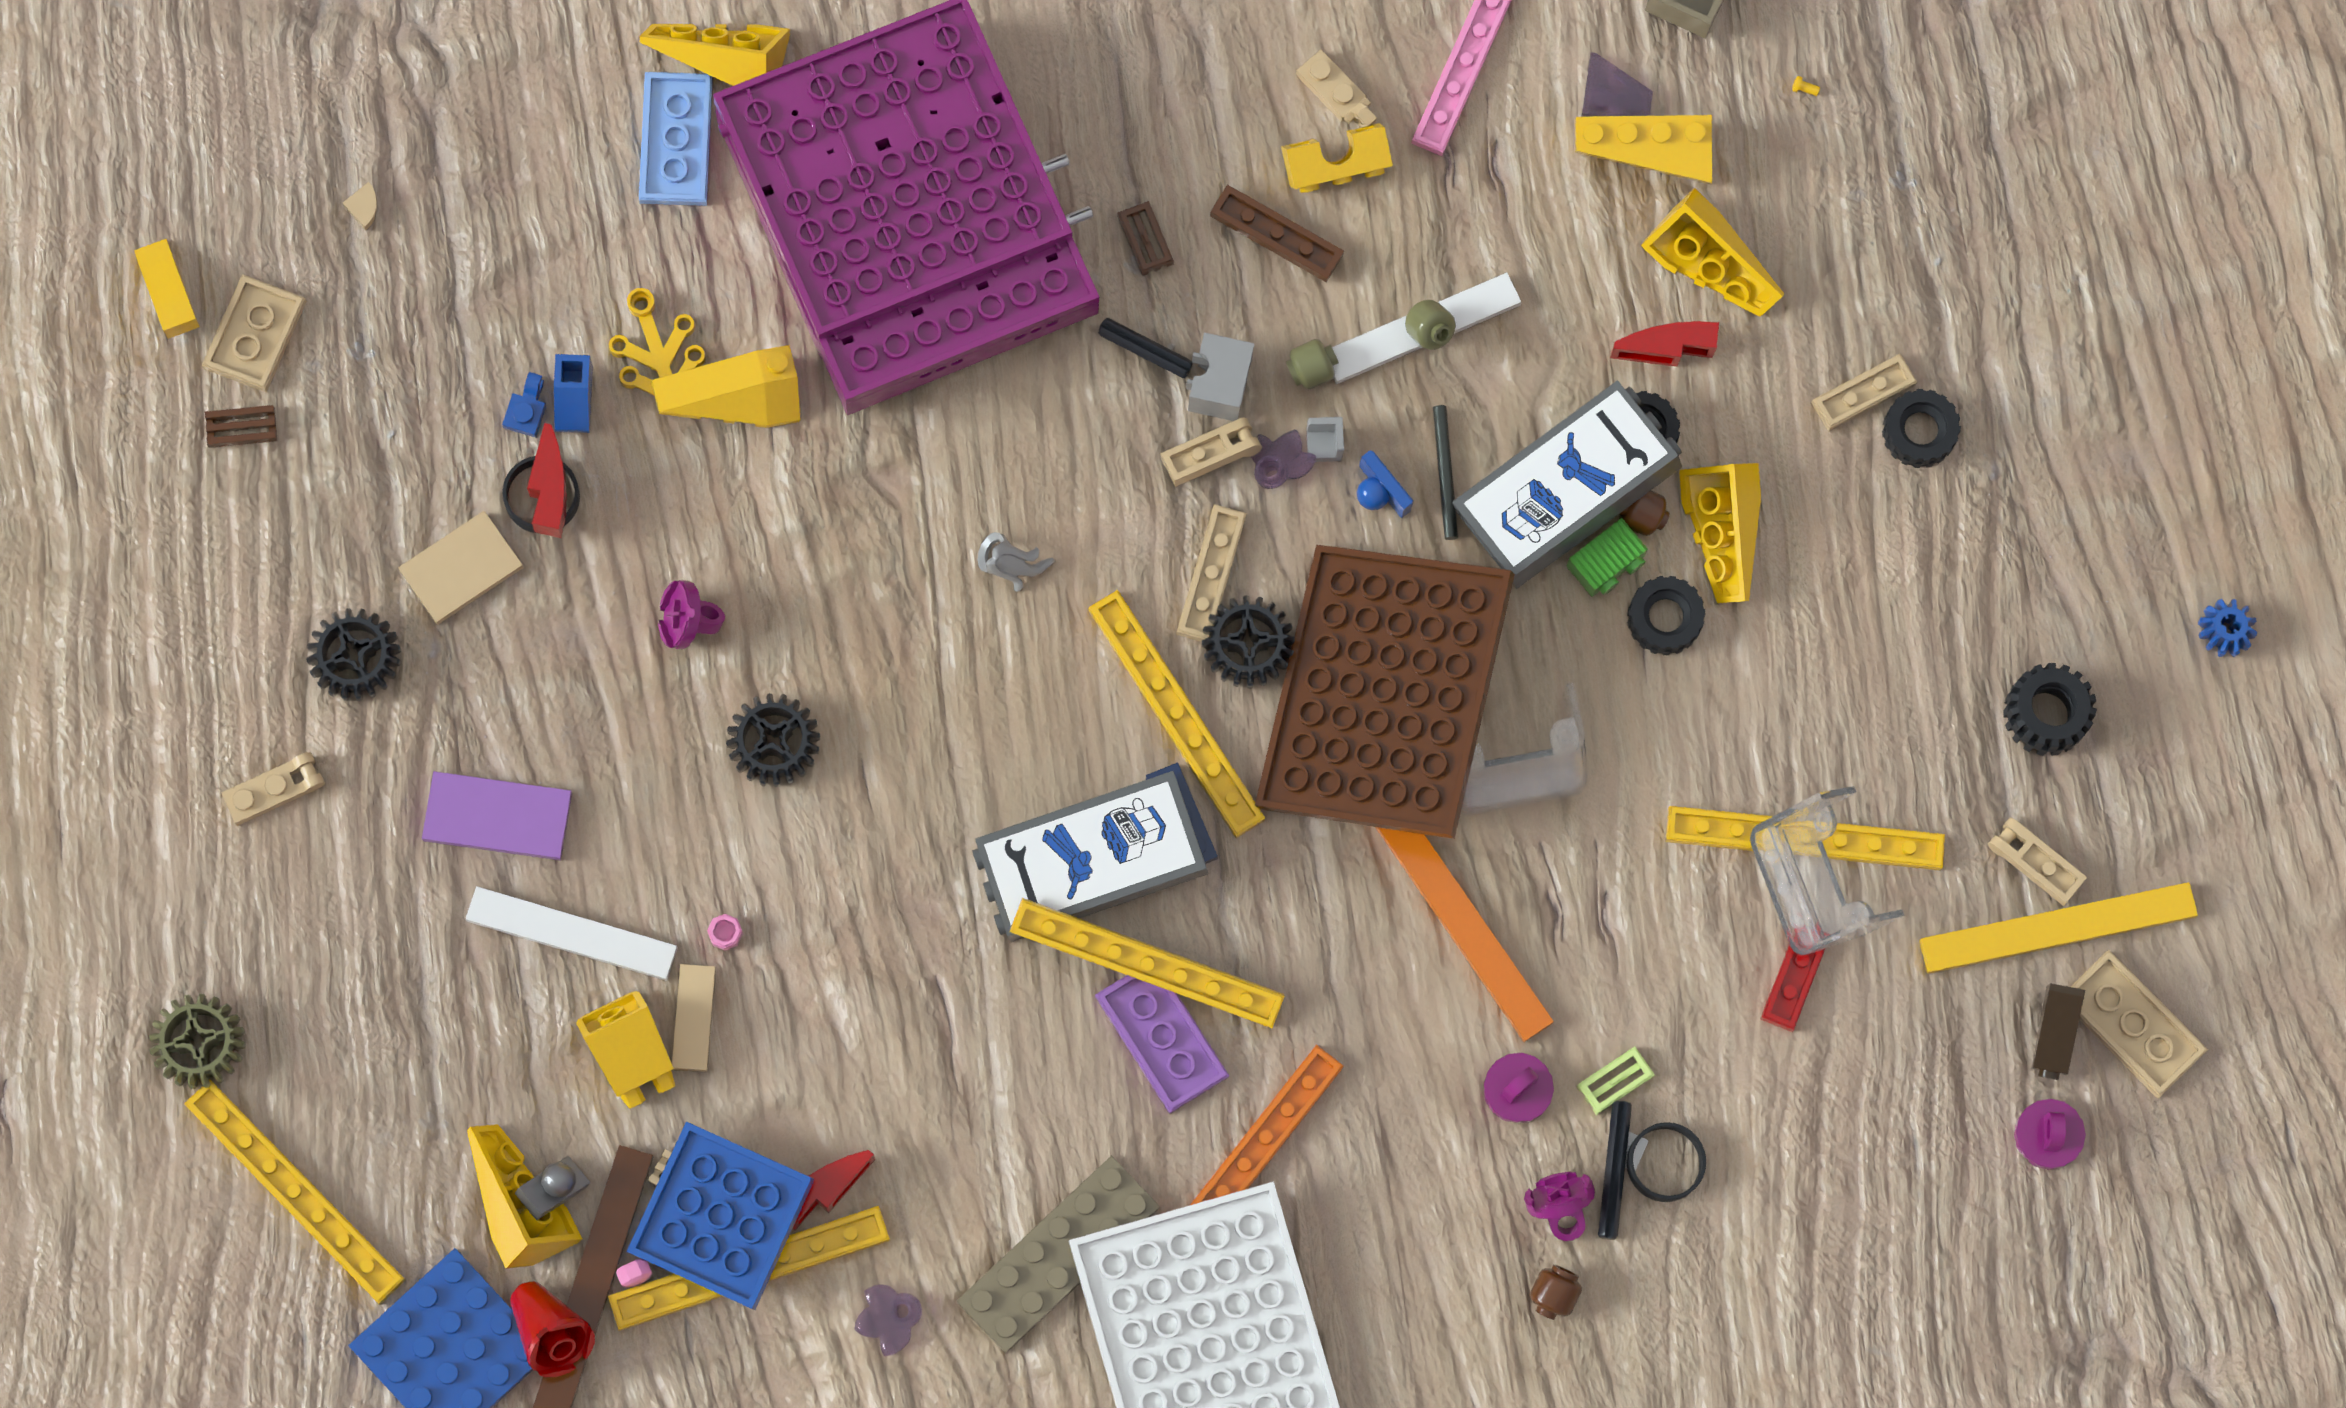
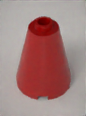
(549, 1330)

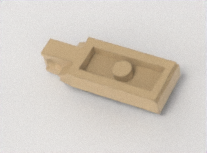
(1336, 90)

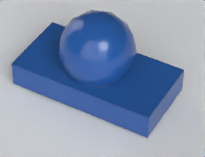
(1381, 487)

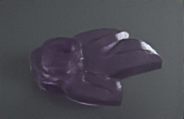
(1283, 456)
(883, 1320)

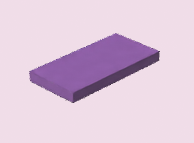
(497, 815)
(1162, 1040)

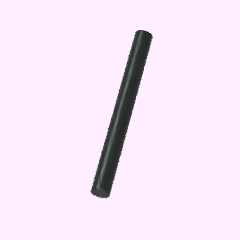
(1445, 472)

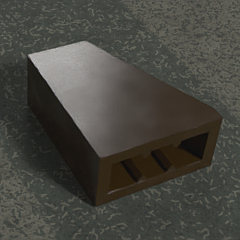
(2057, 1030)

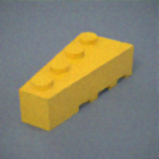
(1657, 143)

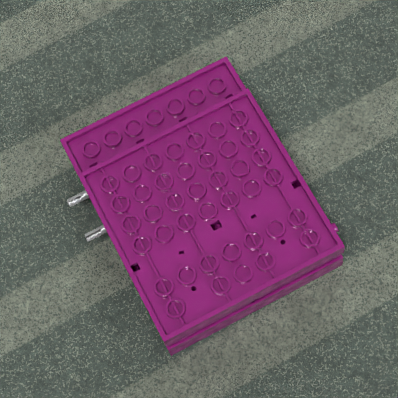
(906, 204)

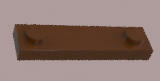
(1276, 233)

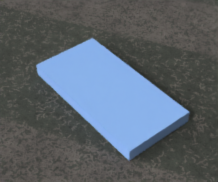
(675, 138)

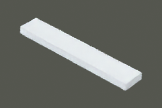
(1393, 341)
(571, 933)

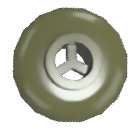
(1430, 324)
(1312, 364)

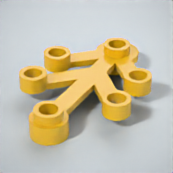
(658, 357)

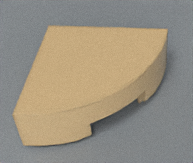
(363, 205)

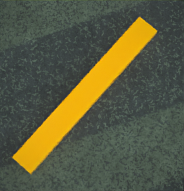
(1176, 714)
(1847, 843)
(2058, 928)
(1147, 962)
(295, 1192)
(799, 1253)

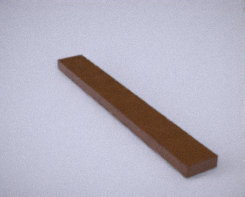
(600, 1262)

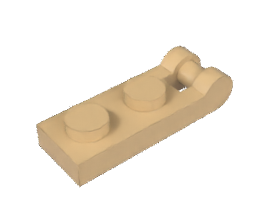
(1210, 451)
(272, 789)
(2038, 861)

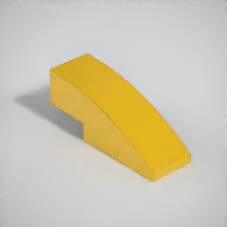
(166, 288)

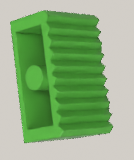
(1607, 558)

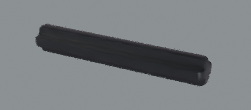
(1614, 1170)

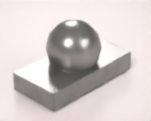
(552, 1187)

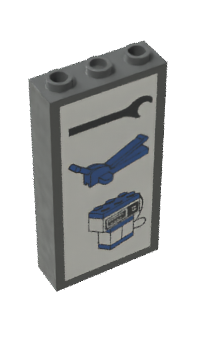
(1569, 483)
(1093, 853)

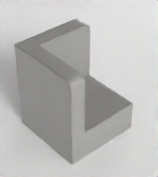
(1325, 438)

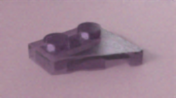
(1613, 91)

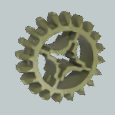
(182, 1043)

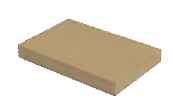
(254, 333)
(460, 567)

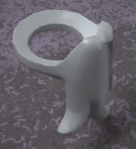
(1009, 561)

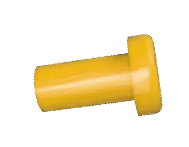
(1804, 86)

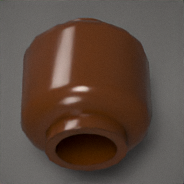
(1646, 514)
(1555, 1292)

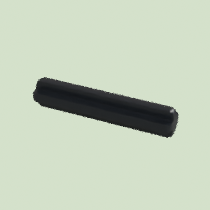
(1145, 347)

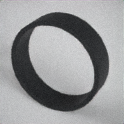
(518, 468)
(1687, 1133)

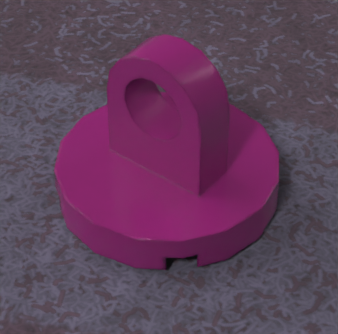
(686, 615)
(1518, 1088)
(2049, 1134)
(1559, 1197)

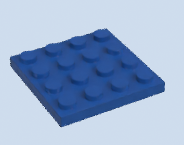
(720, 1215)
(446, 1341)

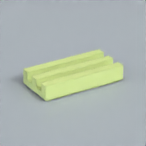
(1591, 1097)

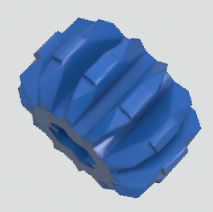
(2238, 624)

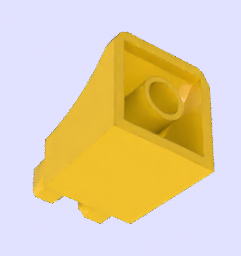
(627, 1047)

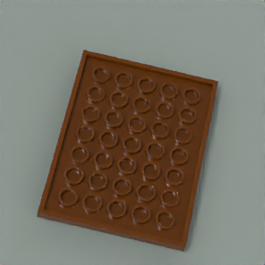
(1385, 691)

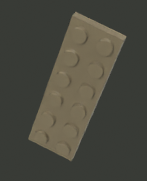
(1041, 1266)

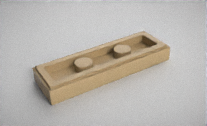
(1864, 392)
(693, 1018)

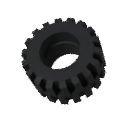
(2062, 685)

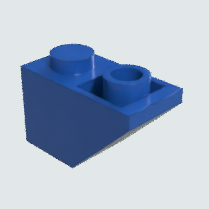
(572, 393)

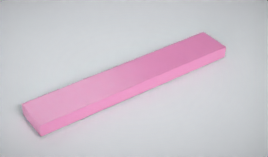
(1460, 75)

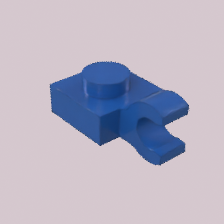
(525, 411)

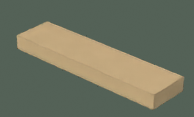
(1211, 571)

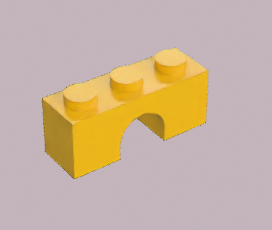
(1366, 154)

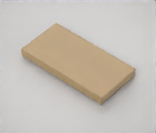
(2136, 1025)

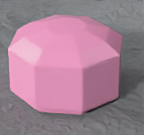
(725, 932)
(634, 1273)

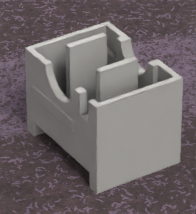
(1223, 385)

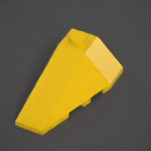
(719, 52)
(1708, 250)
(744, 389)
(1725, 517)
(513, 1229)

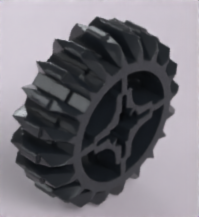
(1232, 644)
(341, 659)
(784, 729)

